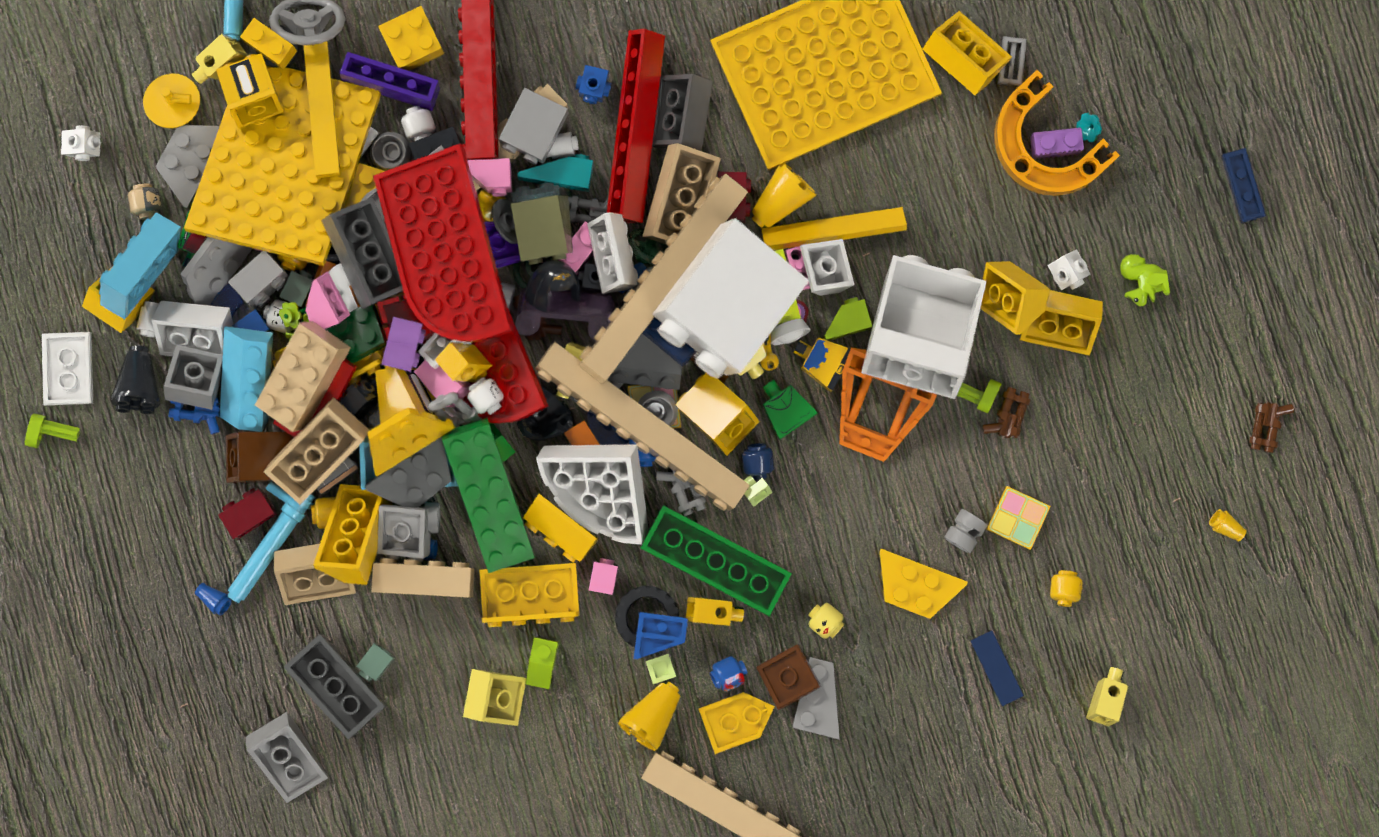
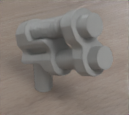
(678, 490)

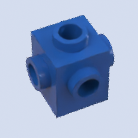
(590, 77)

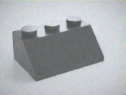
(681, 110)
(647, 366)

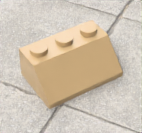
(303, 582)

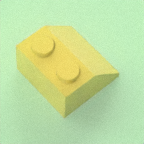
(494, 697)

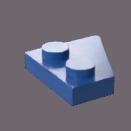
(658, 633)

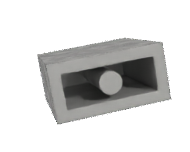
(533, 126)

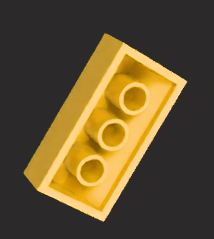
(351, 536)

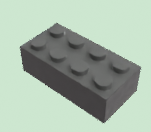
(364, 251)
(335, 686)

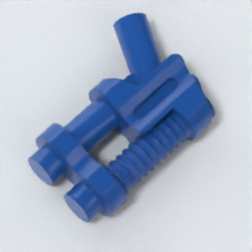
(197, 415)

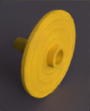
(171, 101)

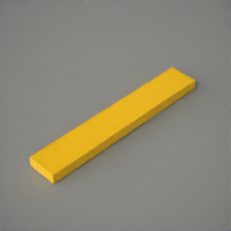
(321, 110)
(835, 228)

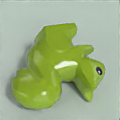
(1149, 277)

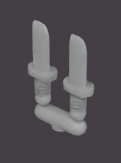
(445, 400)

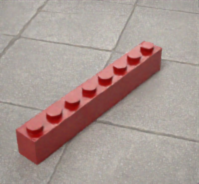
(479, 79)
(636, 124)

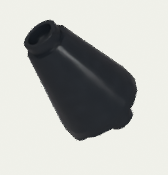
(136, 383)

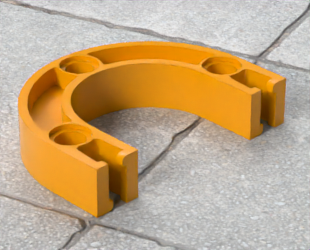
(1037, 176)

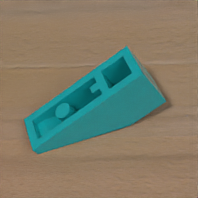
(566, 172)

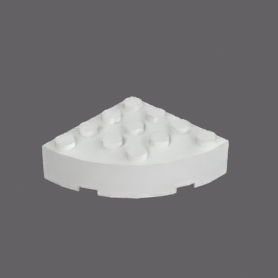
(598, 488)

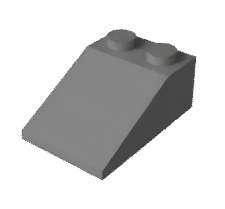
(285, 757)

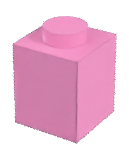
(603, 576)

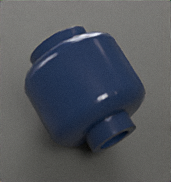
(758, 460)

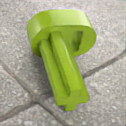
(982, 399)
(39, 425)

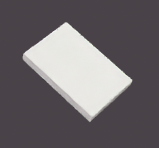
(67, 368)

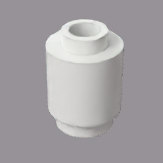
(564, 146)
(144, 322)

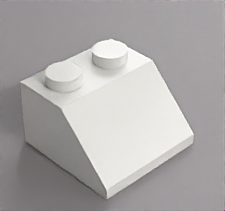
(827, 267)

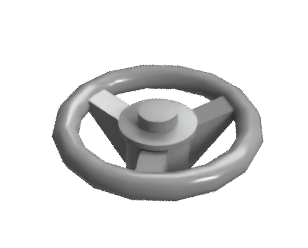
(307, 23)

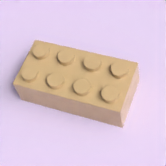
(681, 183)
(302, 376)
(316, 451)
(421, 579)

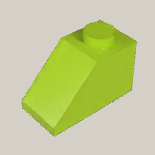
(850, 319)
(542, 662)

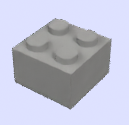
(259, 280)
(193, 377)

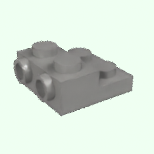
(403, 532)

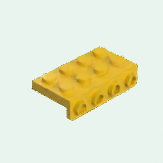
(529, 594)

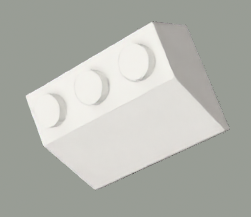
(612, 253)
(190, 326)

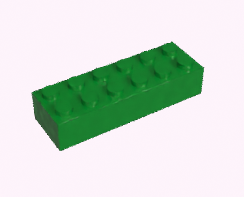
(487, 495)
(716, 560)

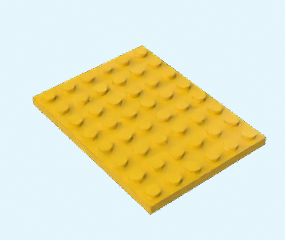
(823, 72)
(263, 177)

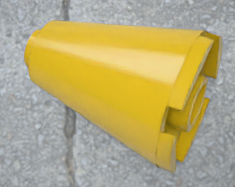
(781, 196)
(651, 716)

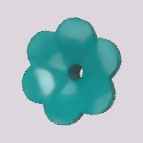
(1090, 127)

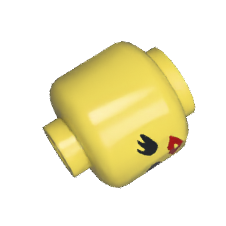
(826, 620)

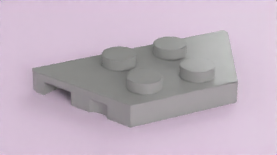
(186, 159)
(212, 269)

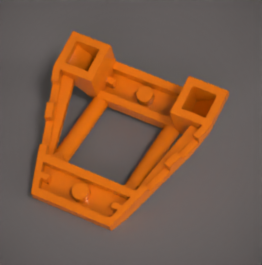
(867, 440)

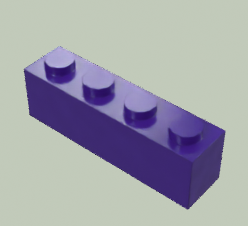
(390, 81)

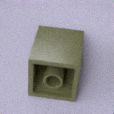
(543, 228)

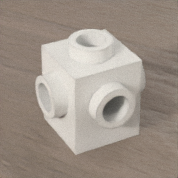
(81, 143)
(1069, 270)

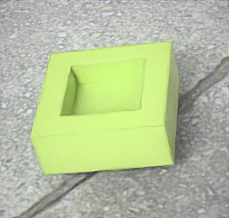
(660, 668)

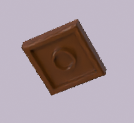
(788, 677)

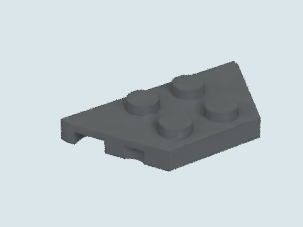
(414, 478)

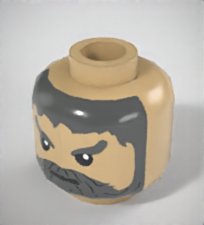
(144, 201)

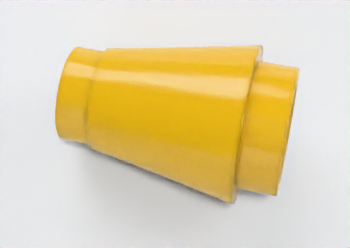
(1226, 525)

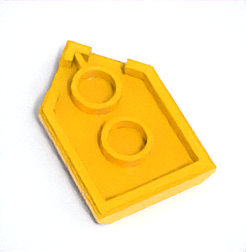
(735, 720)

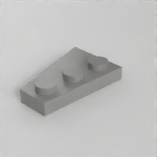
(819, 709)

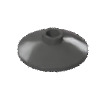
(504, 220)

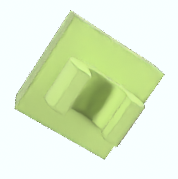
(756, 491)

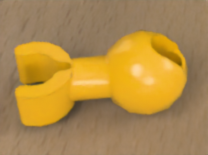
(771, 358)

